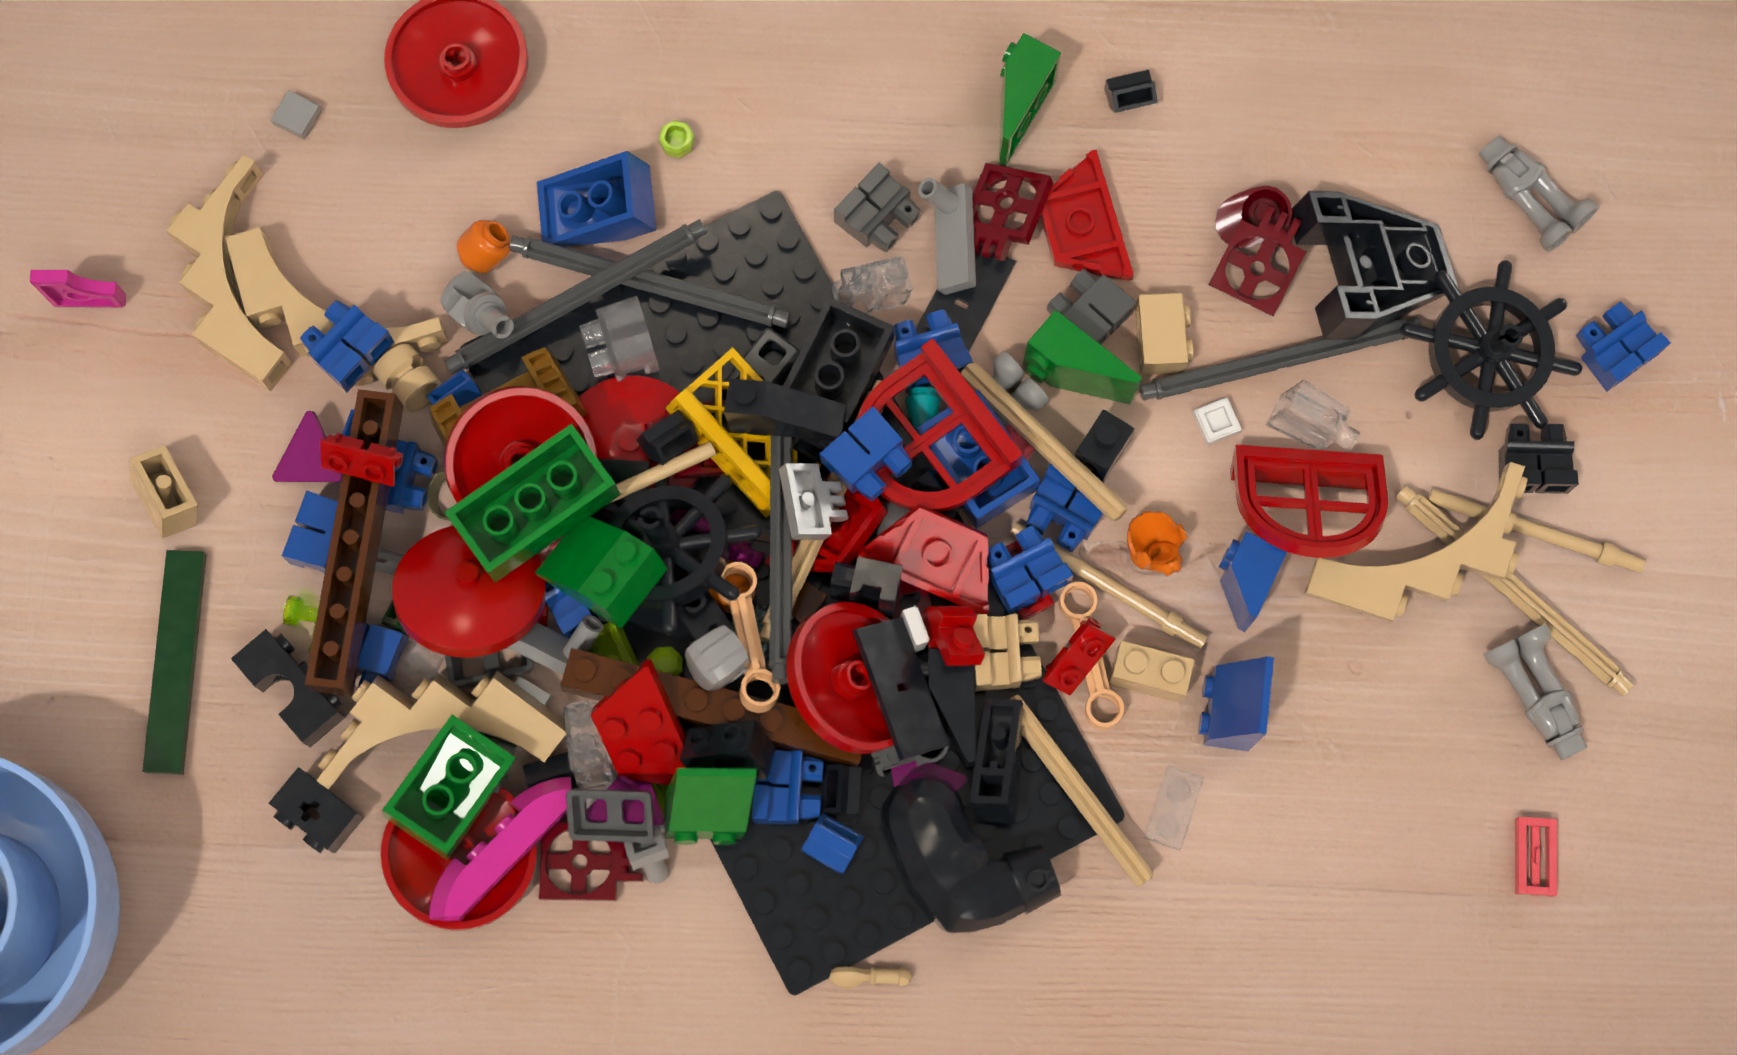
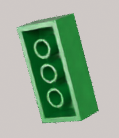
(533, 503)

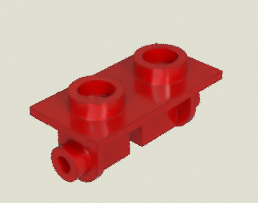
(348, 457)
(1079, 658)

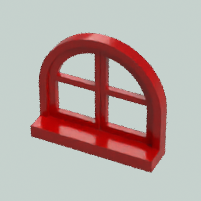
(966, 410)
(1311, 470)

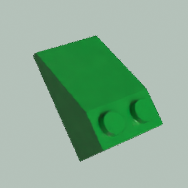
(1028, 79)
(1077, 363)
(603, 569)
(448, 787)
(708, 805)

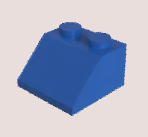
(1248, 576)

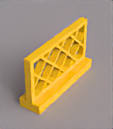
(729, 454)

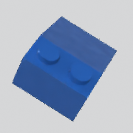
(597, 202)
(964, 457)
(1237, 704)

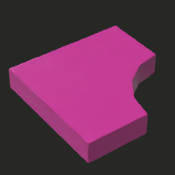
(69, 290)

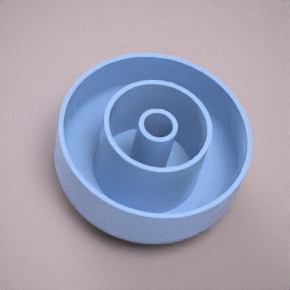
(53, 909)

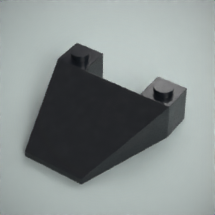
(1378, 257)

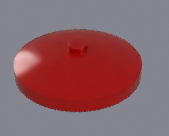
(456, 61)
(619, 415)
(501, 431)
(455, 605)
(832, 681)
(415, 869)

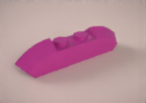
(465, 886)

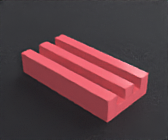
(1534, 889)

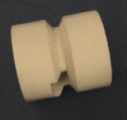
(405, 373)

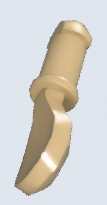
(852, 977)

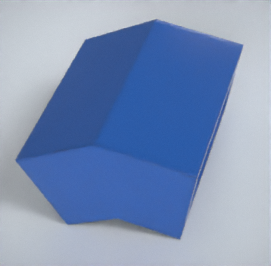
(460, 386)
(832, 844)

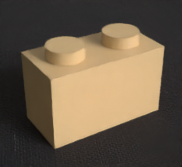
(1162, 333)
(163, 491)
(1151, 671)

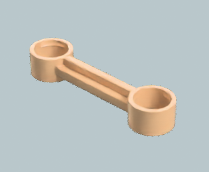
(748, 634)
(1097, 678)

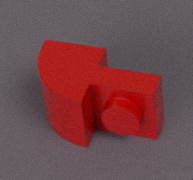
(953, 634)

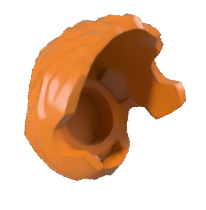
(1156, 542)

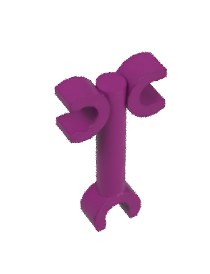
(738, 551)

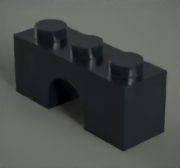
(268, 661)

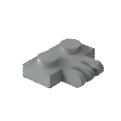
(810, 501)

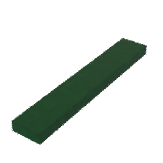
(174, 662)

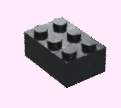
(841, 356)

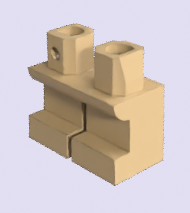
(1002, 661)

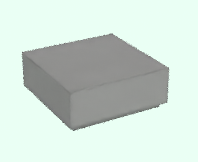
(296, 114)

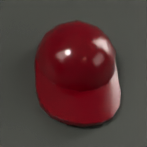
(1251, 207)

